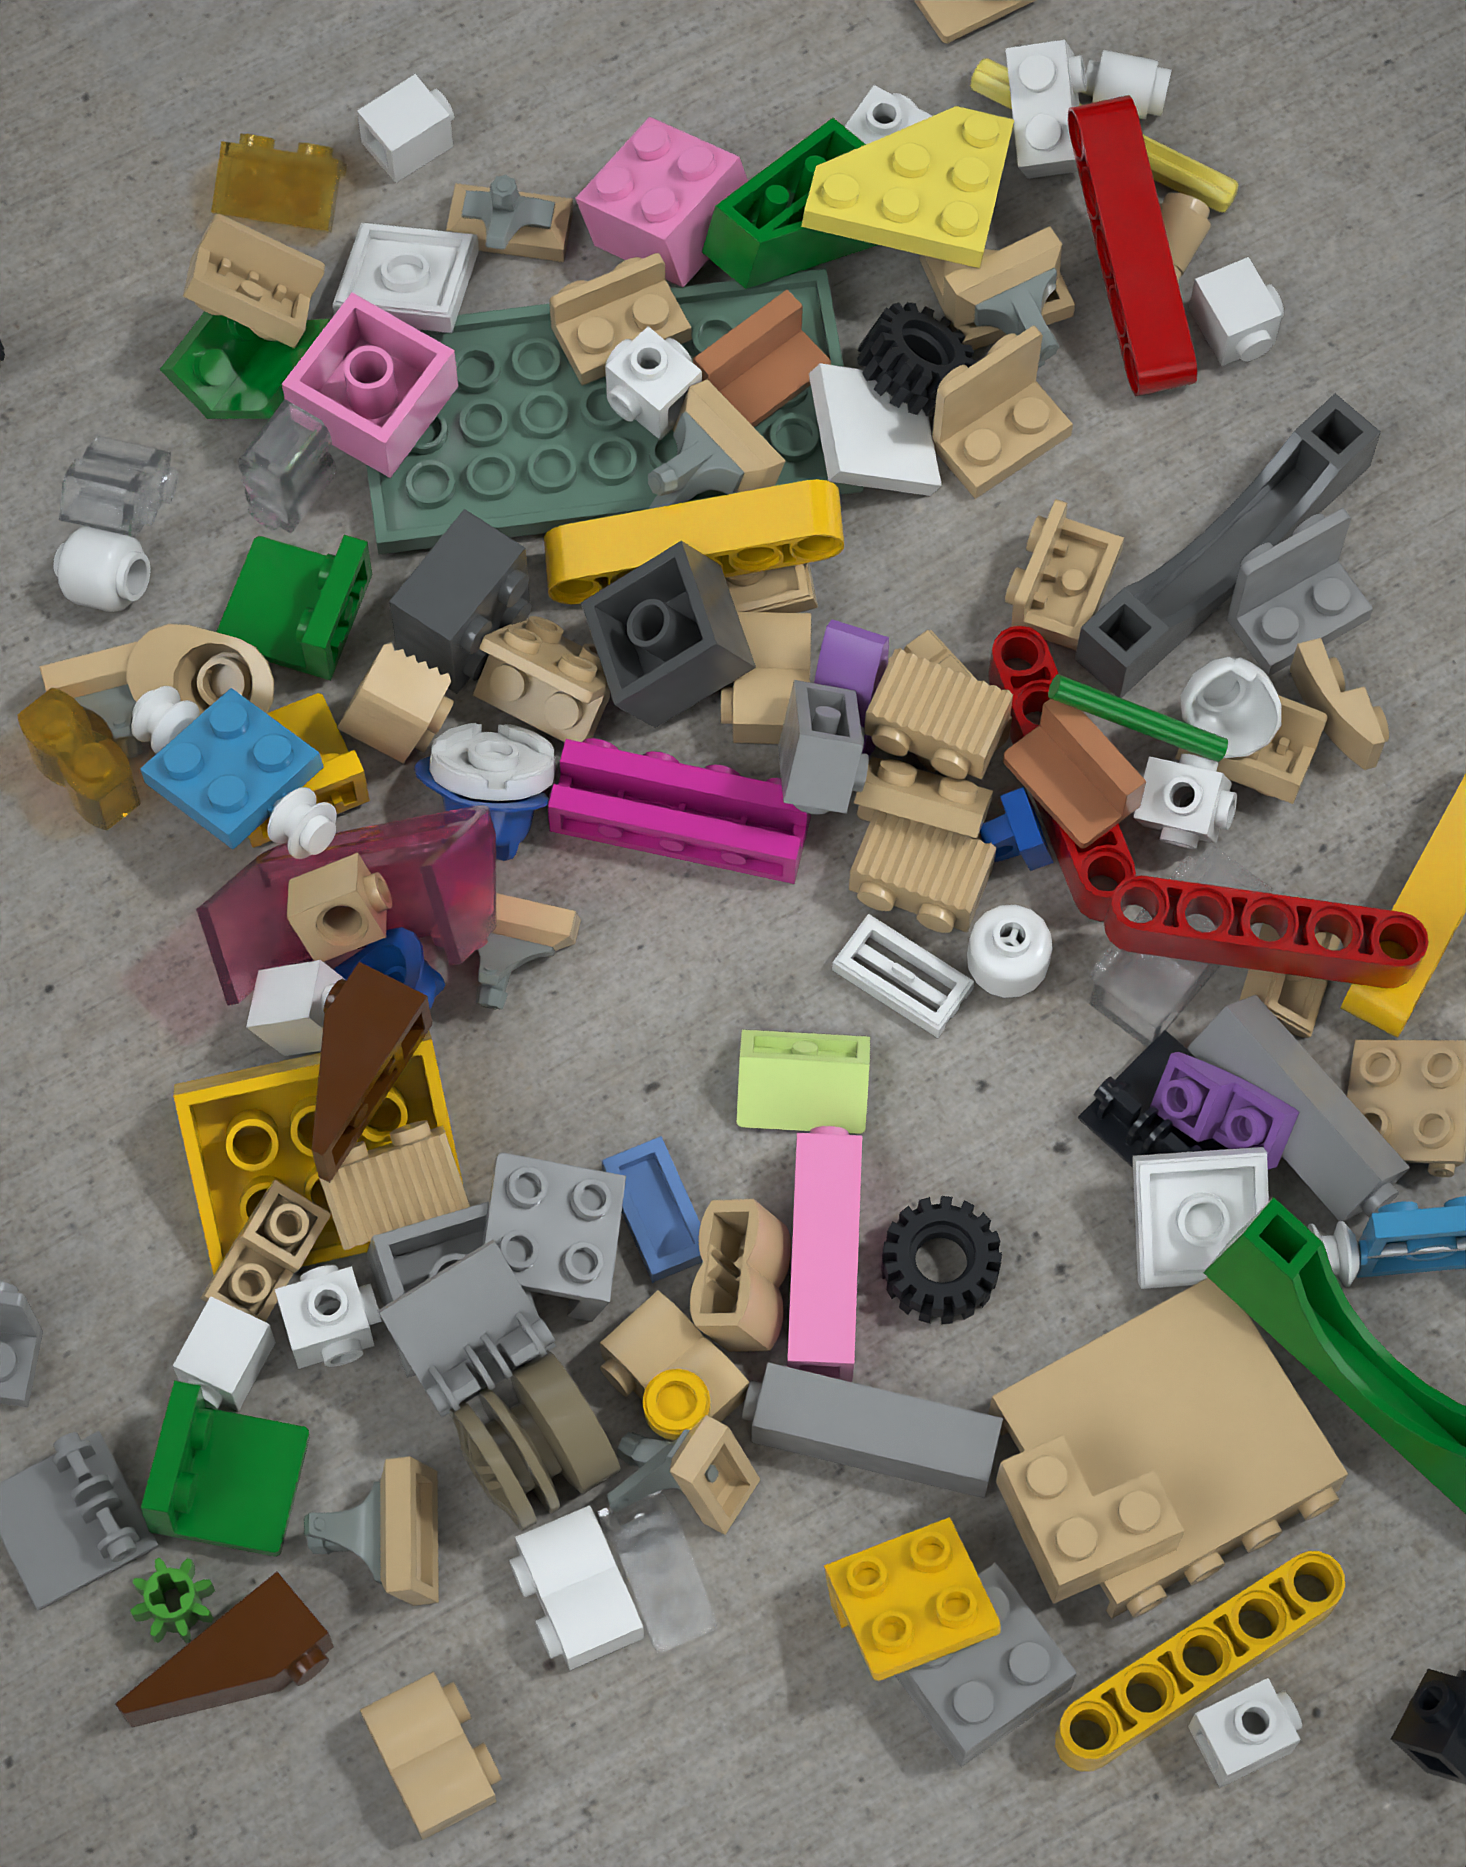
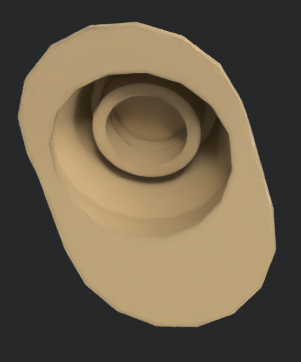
(199, 666)

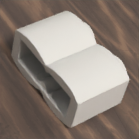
(577, 1588)

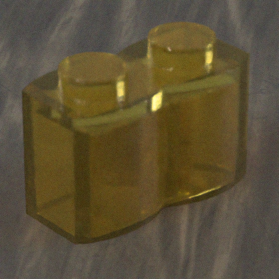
(79, 759)

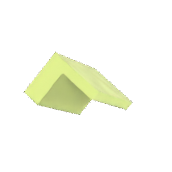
(803, 1081)

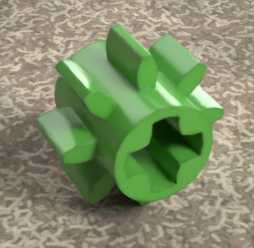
(155, 1600)

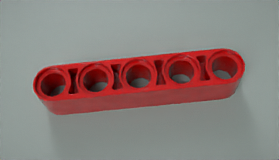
(1132, 245)
(1030, 689)
(1293, 918)

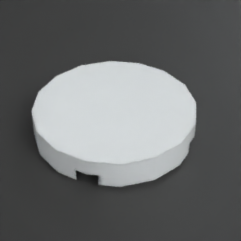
(492, 764)

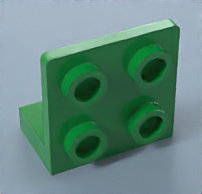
(233, 370)
(298, 602)
(223, 1475)

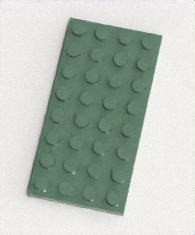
(545, 452)

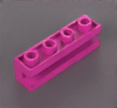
(677, 810)

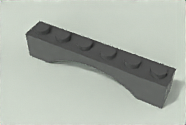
(1170, 603)

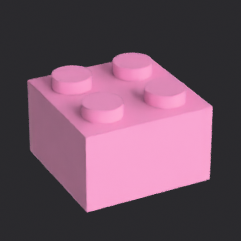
(660, 197)
(373, 383)

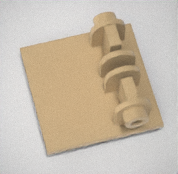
(1414, 1098)

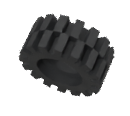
(911, 355)
(946, 1222)

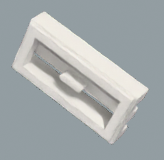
(889, 994)

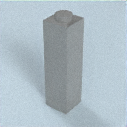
(1331, 1140)
(873, 1429)

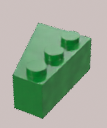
(758, 226)

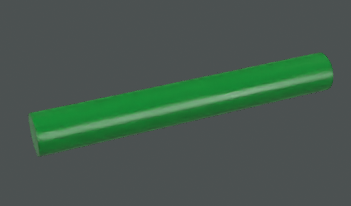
(1138, 718)

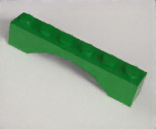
(1288, 1287)

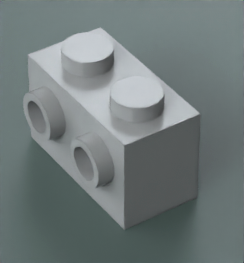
(821, 748)

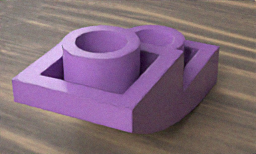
(853, 661)
(1222, 1106)

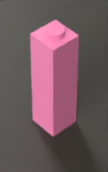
(825, 1252)

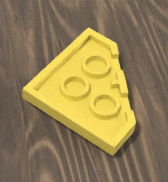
(918, 187)

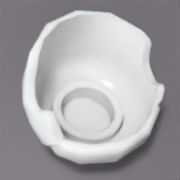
(1233, 702)

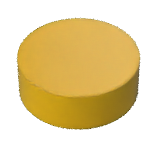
(675, 1402)

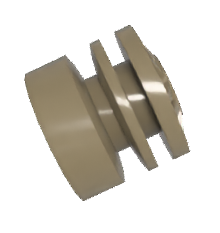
(534, 1441)

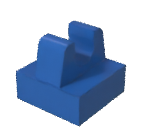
(1018, 832)

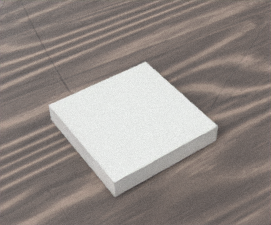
(410, 273)
(868, 437)
(1192, 1208)

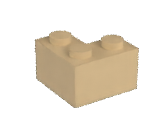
(1081, 1536)

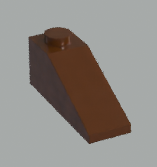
(366, 1043)
(241, 1656)

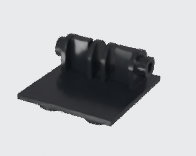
(1123, 1110)

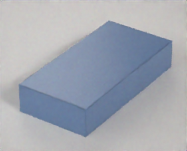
(657, 1209)

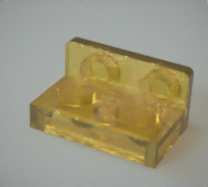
(277, 184)

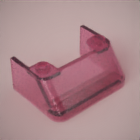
(435, 870)

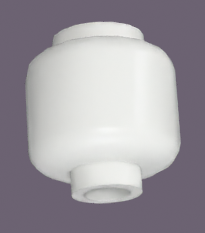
(101, 569)
(1009, 951)

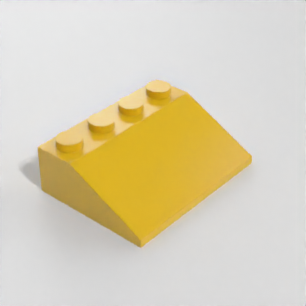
(259, 1129)

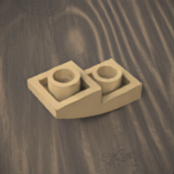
(1351, 719)
(267, 1251)

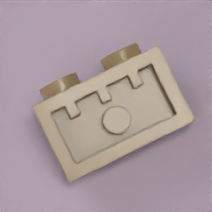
(615, 307)

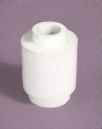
(1128, 75)

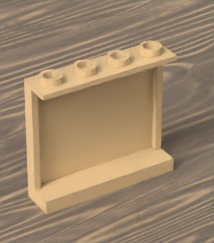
(1204, 1408)

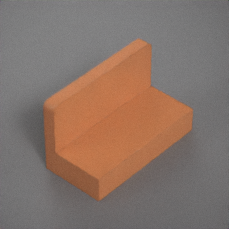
(763, 360)
(1076, 773)

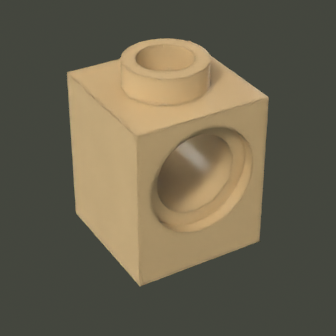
(317, 913)

